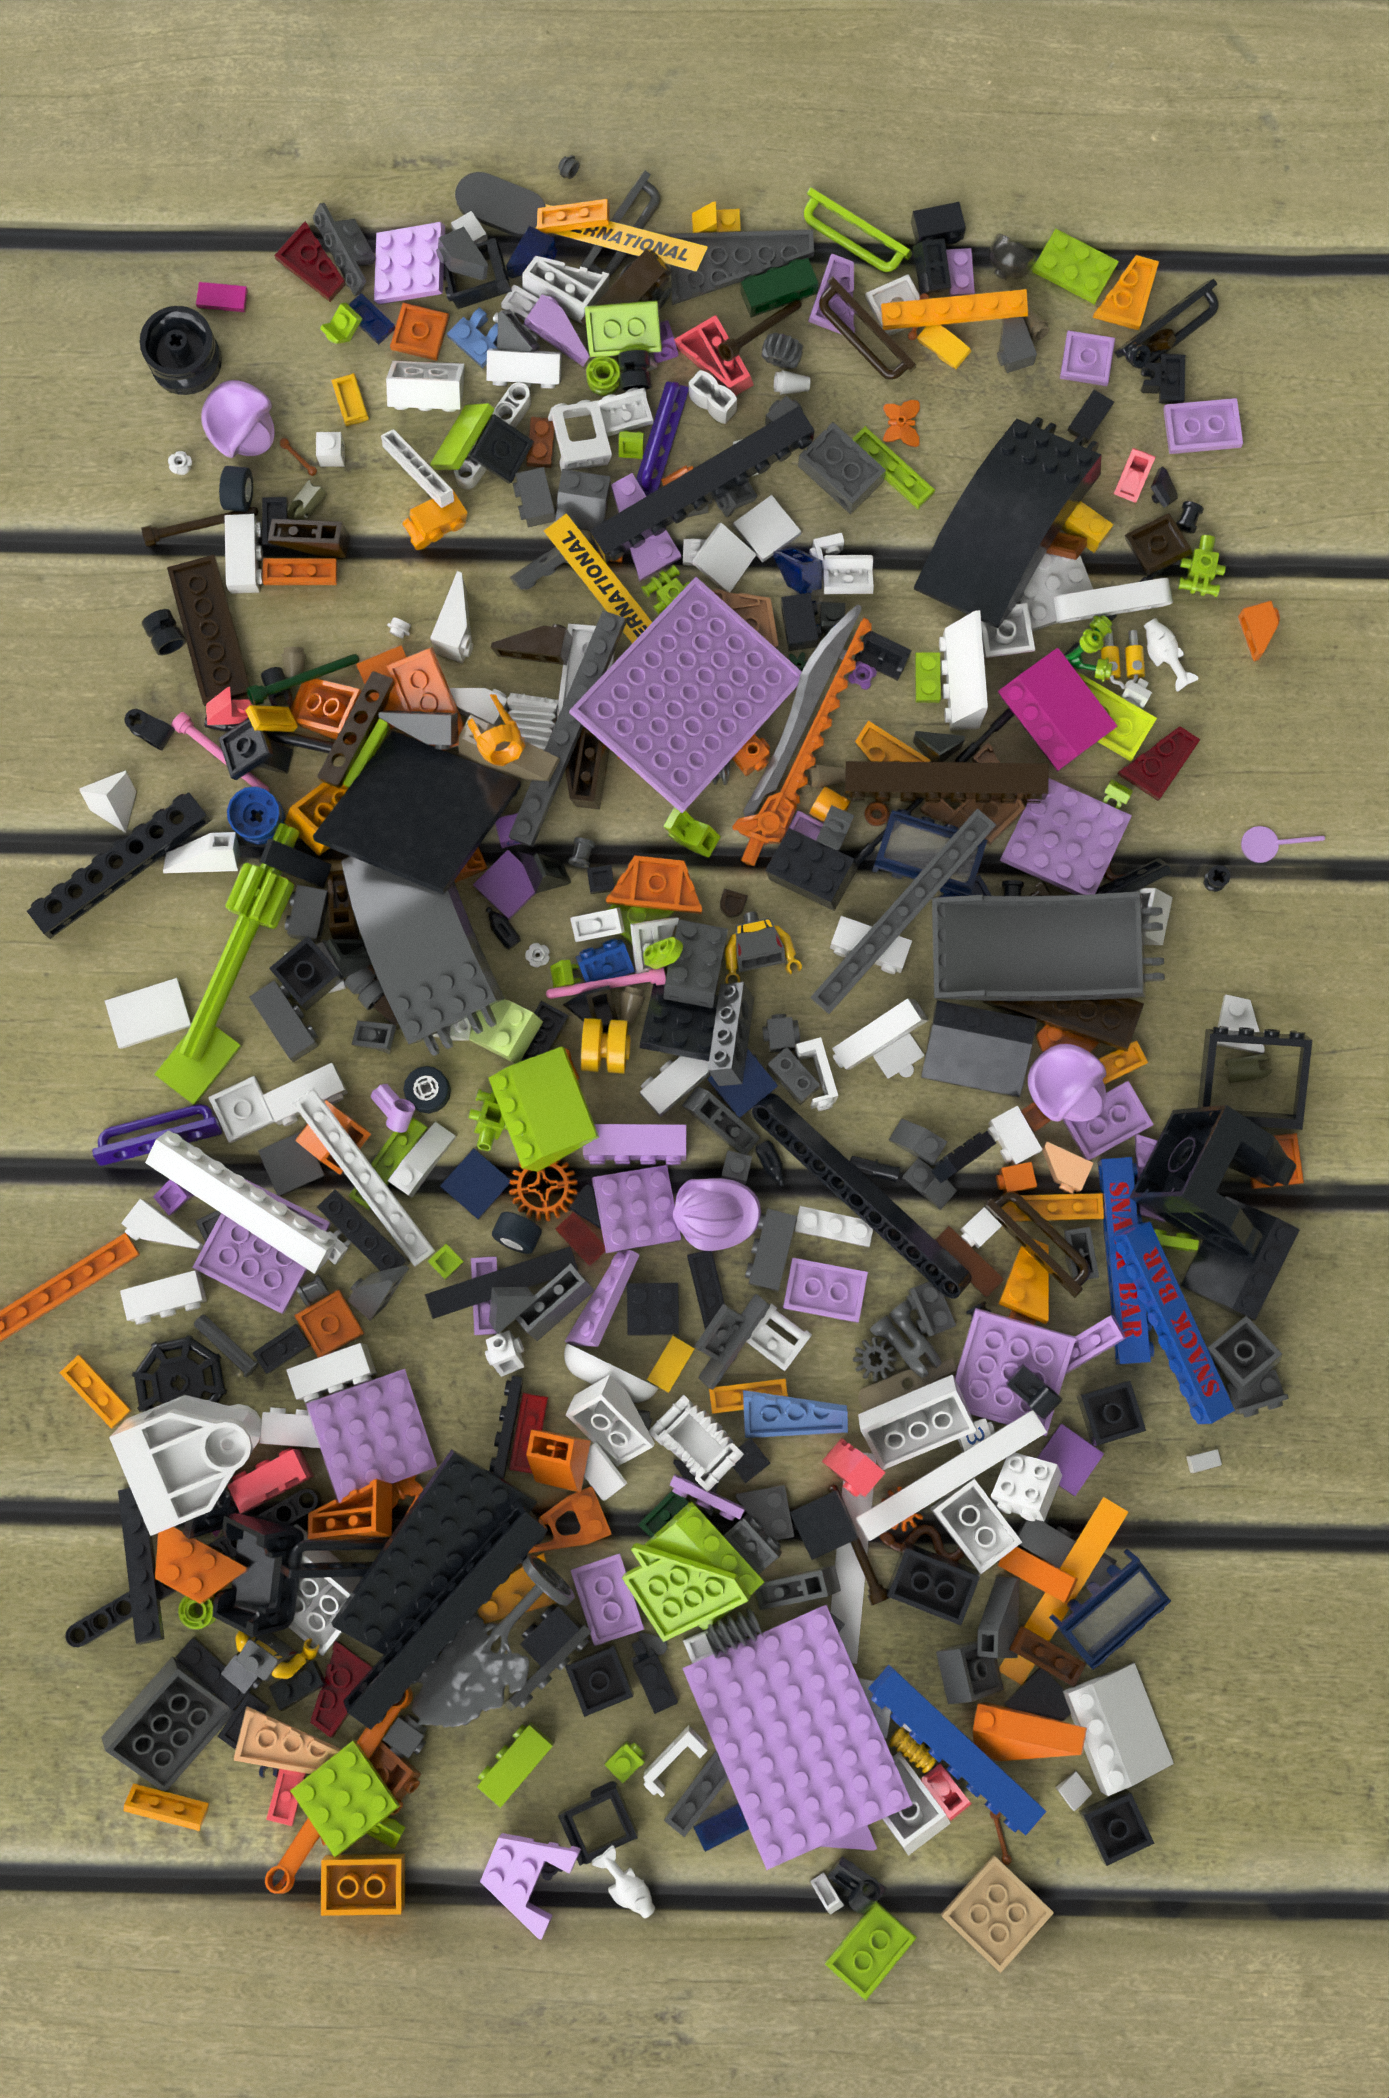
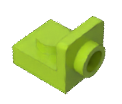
(342, 324)
(625, 1761)

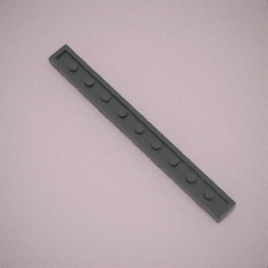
(567, 728)
(903, 911)
(704, 1787)

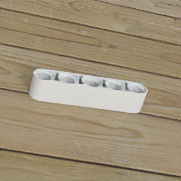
(507, 405)
(1112, 600)

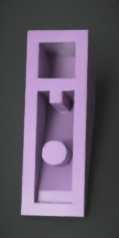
(553, 325)

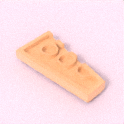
(279, 1746)

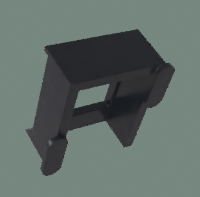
(598, 1795)

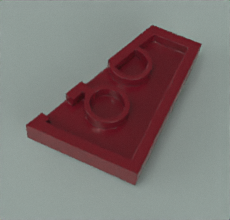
(310, 263)
(1159, 765)

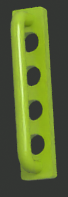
(901, 251)

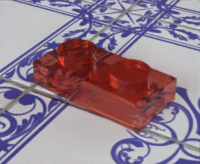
(581, 1239)

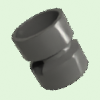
(366, 985)

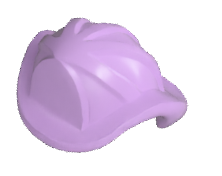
(238, 419)
(1068, 1083)
(716, 1213)

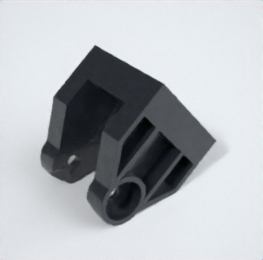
(1190, 1164)

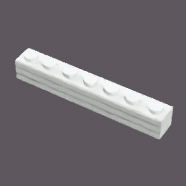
(417, 468)

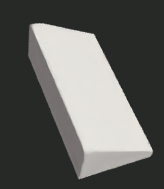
(602, 1473)

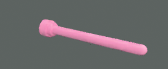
(184, 724)
(654, 976)

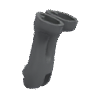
(901, 1317)

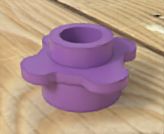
(865, 669)

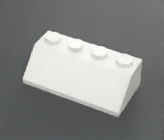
(916, 1422)

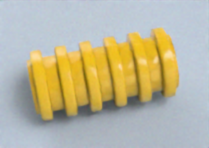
(910, 1748)

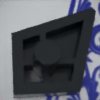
(1163, 488)

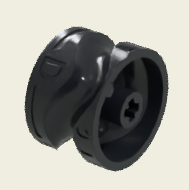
(180, 350)

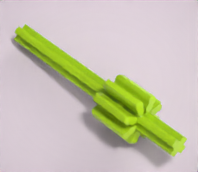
(259, 900)

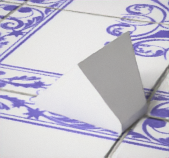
(111, 799)

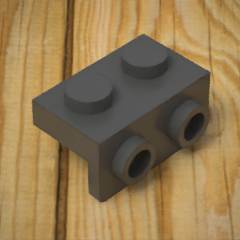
(753, 1543)

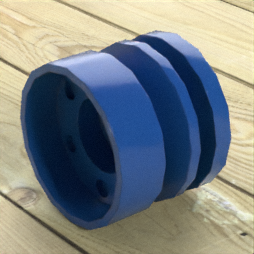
(246, 805)

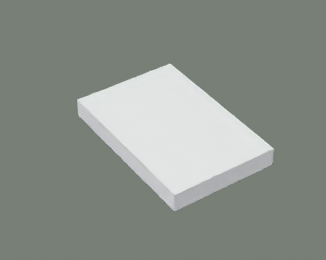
(148, 1013)

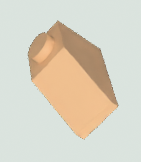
(1066, 1168)

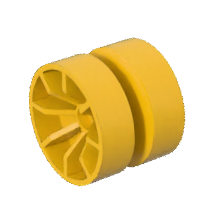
(610, 1045)

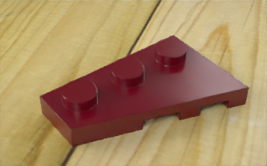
(342, 1676)

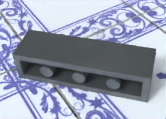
(1054, 1546)

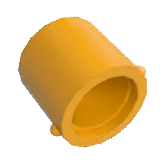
(824, 801)

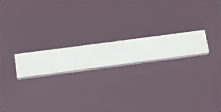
(363, 1176)
(951, 1475)

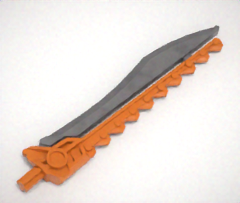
(779, 809)

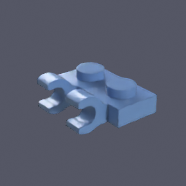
(471, 340)

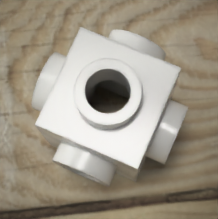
(505, 1353)

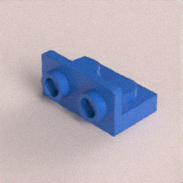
(605, 962)

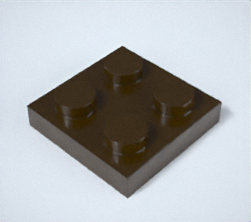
(1158, 544)

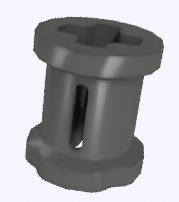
(581, 852)
(313, 1290)

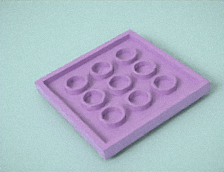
(1066, 839)
(250, 1263)
(996, 1351)
(371, 1433)

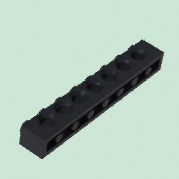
(132, 865)

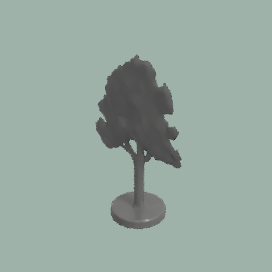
(472, 1676)

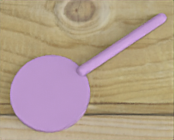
(1262, 844)

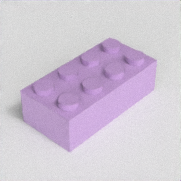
(637, 1143)

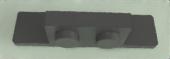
(346, 246)
(727, 1336)

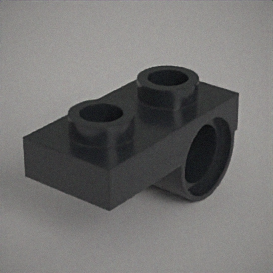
(1034, 1391)
(862, 1888)

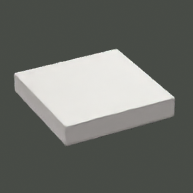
(895, 291)
(767, 528)
(723, 558)
(241, 1109)

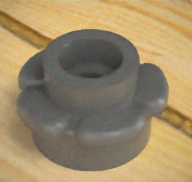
(568, 167)

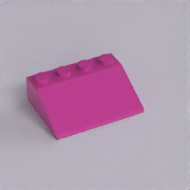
(1057, 709)

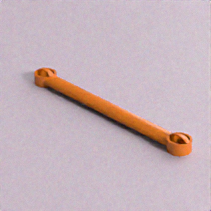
(308, 1834)

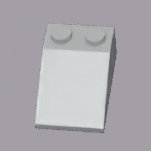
(452, 631)
(611, 1420)
(976, 1525)
(921, 1820)

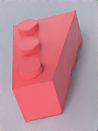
(701, 348)
(854, 1468)
(270, 1479)

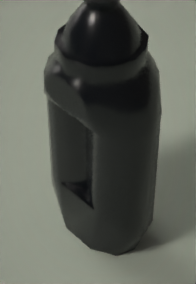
(503, 929)
(770, 1161)

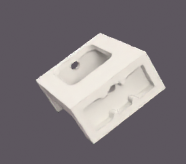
(585, 452)
(815, 1049)
(687, 1737)

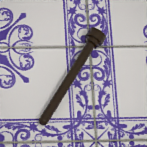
(730, 348)
(152, 534)
(876, 1592)

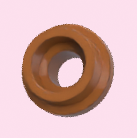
(876, 806)

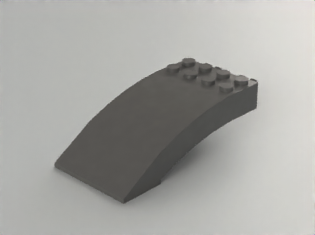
(1042, 947)
(422, 953)

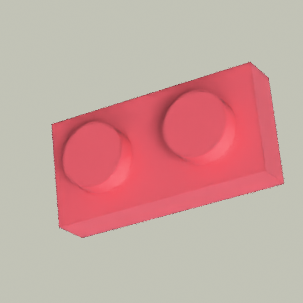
(283, 1803)

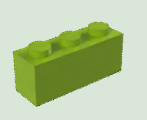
(514, 1763)

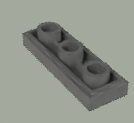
(542, 566)

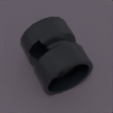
(634, 377)
(161, 628)

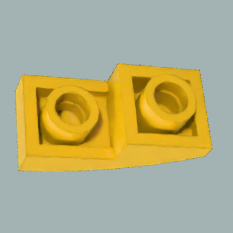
(944, 344)

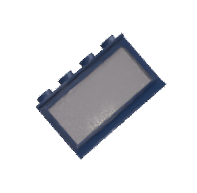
(914, 842)
(1112, 1612)

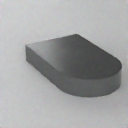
(653, 1642)

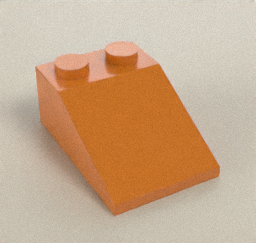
(325, 708)

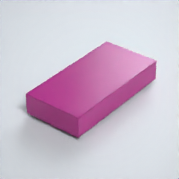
(221, 297)

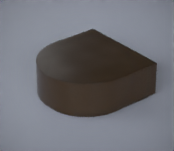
(1162, 340)
(732, 903)

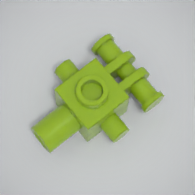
(1202, 568)
(666, 593)
(489, 1120)

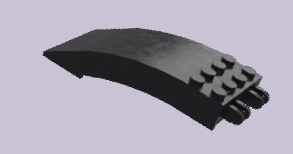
(1008, 520)

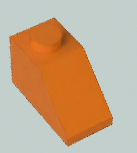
(1259, 626)

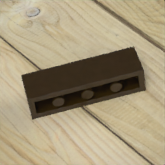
(638, 281)

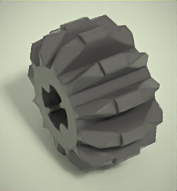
(782, 351)
(883, 1357)

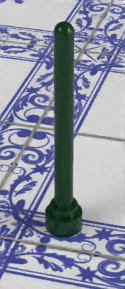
(258, 694)

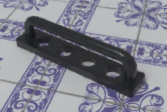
(1203, 290)
(295, 1569)

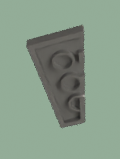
(542, 1677)

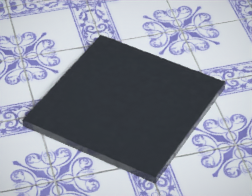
(417, 812)

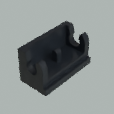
(932, 266)
(884, 655)

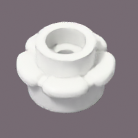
(180, 469)
(399, 627)
(537, 961)

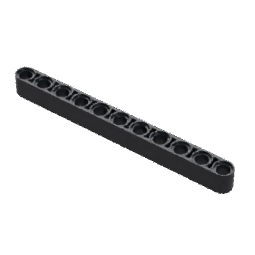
(862, 1196)
(113, 1609)

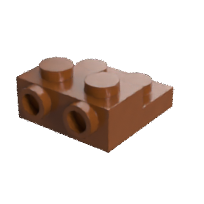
(396, 1772)

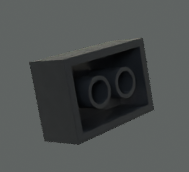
(811, 869)
(933, 1583)

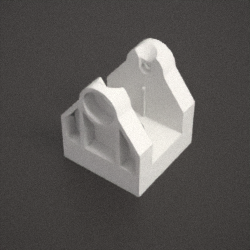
(183, 1456)

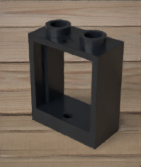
(490, 250)

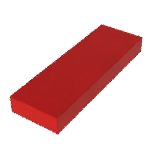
(530, 1418)

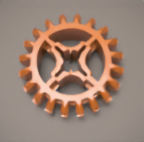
(555, 1185)

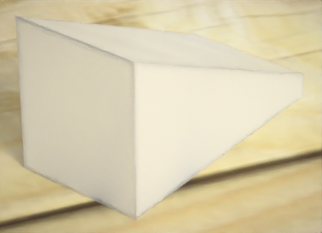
(1203, 1461)
(826, 1893)

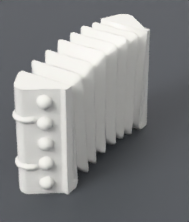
(533, 717)
(696, 1441)

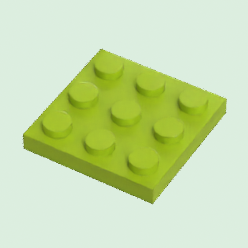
(345, 1798)

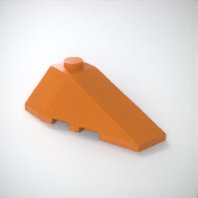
(1019, 1735)

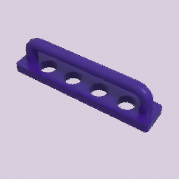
(672, 393)
(134, 1147)

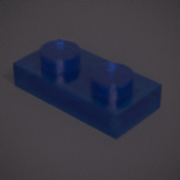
(373, 320)
(721, 1827)

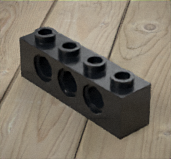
(361, 1232)

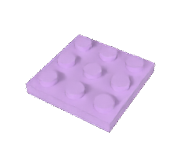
(408, 263)
(636, 1209)

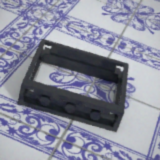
(1269, 1037)

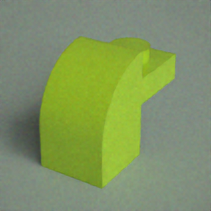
(691, 833)

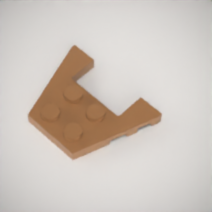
(754, 610)
(1001, 814)

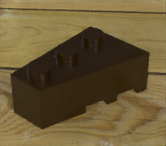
(587, 771)

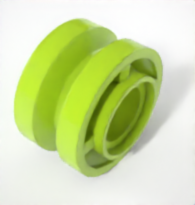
(603, 365)
(189, 1616)

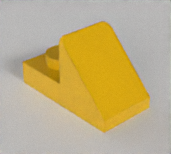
(711, 220)

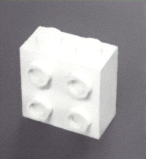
(1026, 1486)

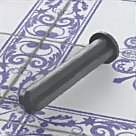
(226, 1345)

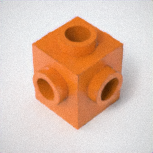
(752, 755)

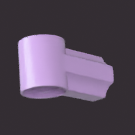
(397, 1110)

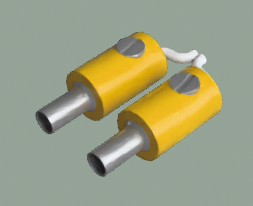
(1134, 658)

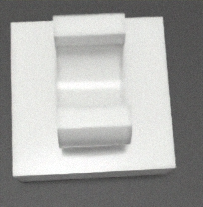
(690, 549)
(1137, 693)
(339, 1249)

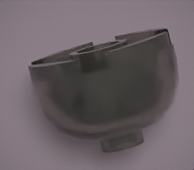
(1010, 258)

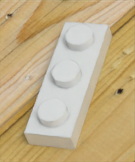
(833, 1226)

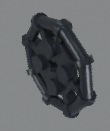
(188, 1369)

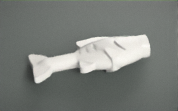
(1164, 648)
(629, 1889)

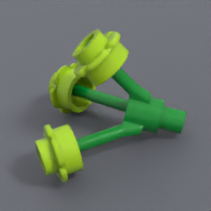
(1090, 643)

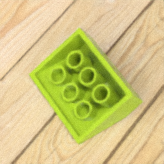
(543, 1109)
(697, 1539)

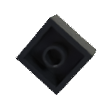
(751, 1462)

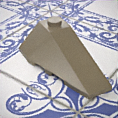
(532, 764)

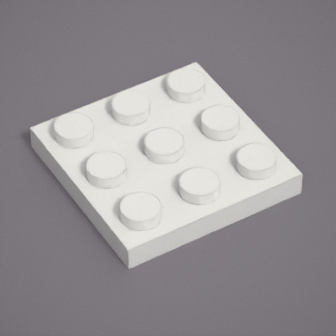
(1053, 578)

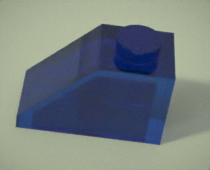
(532, 244)
(799, 569)

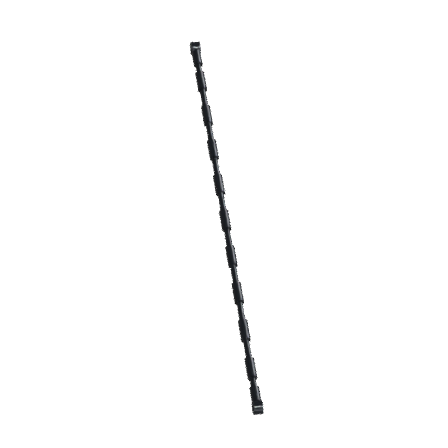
(974, 746)

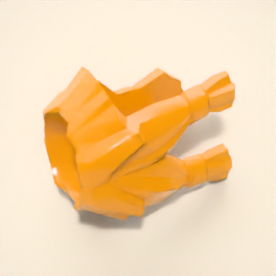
(491, 738)

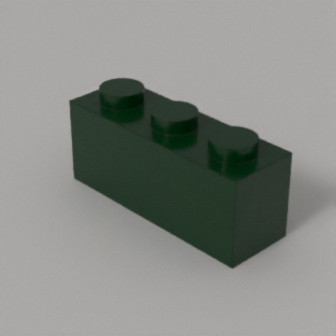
(779, 287)

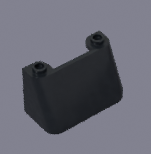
(263, 1596)

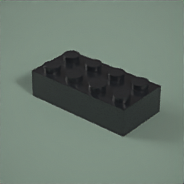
(549, 1031)
(962, 1156)

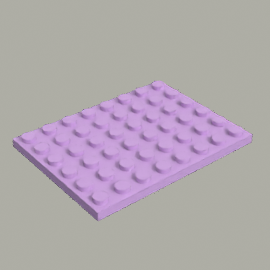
(687, 694)
(797, 1737)

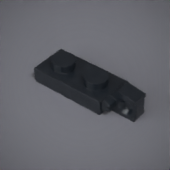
(653, 1678)

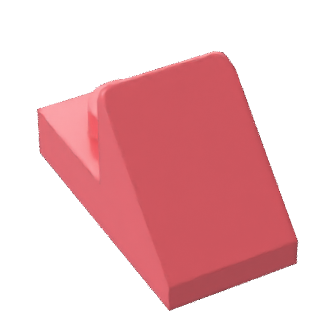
(1134, 475)
(224, 711)
(945, 1791)

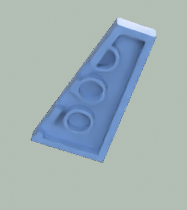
(788, 1416)

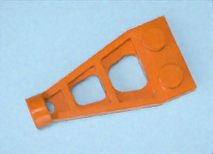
(590, 1517)

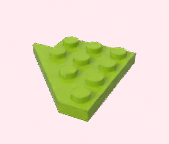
(680, 1591)

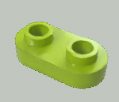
(663, 953)

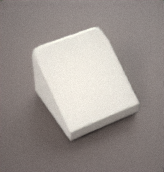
(1074, 1791)

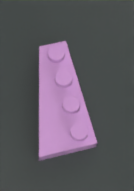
(657, 550)
(602, 1304)

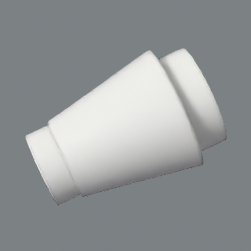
(789, 382)

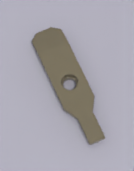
(893, 1388)

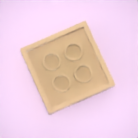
(997, 1913)

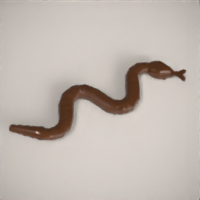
(888, 1539)

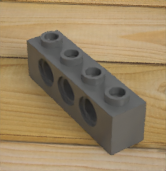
(731, 1034)

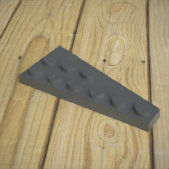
(735, 257)

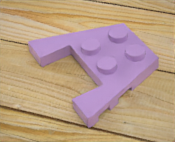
(515, 1871)

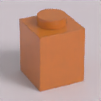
(1016, 1178)

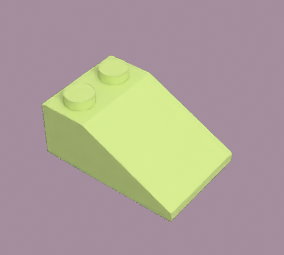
(511, 1034)

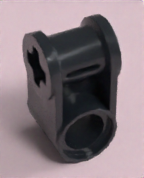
(151, 729)

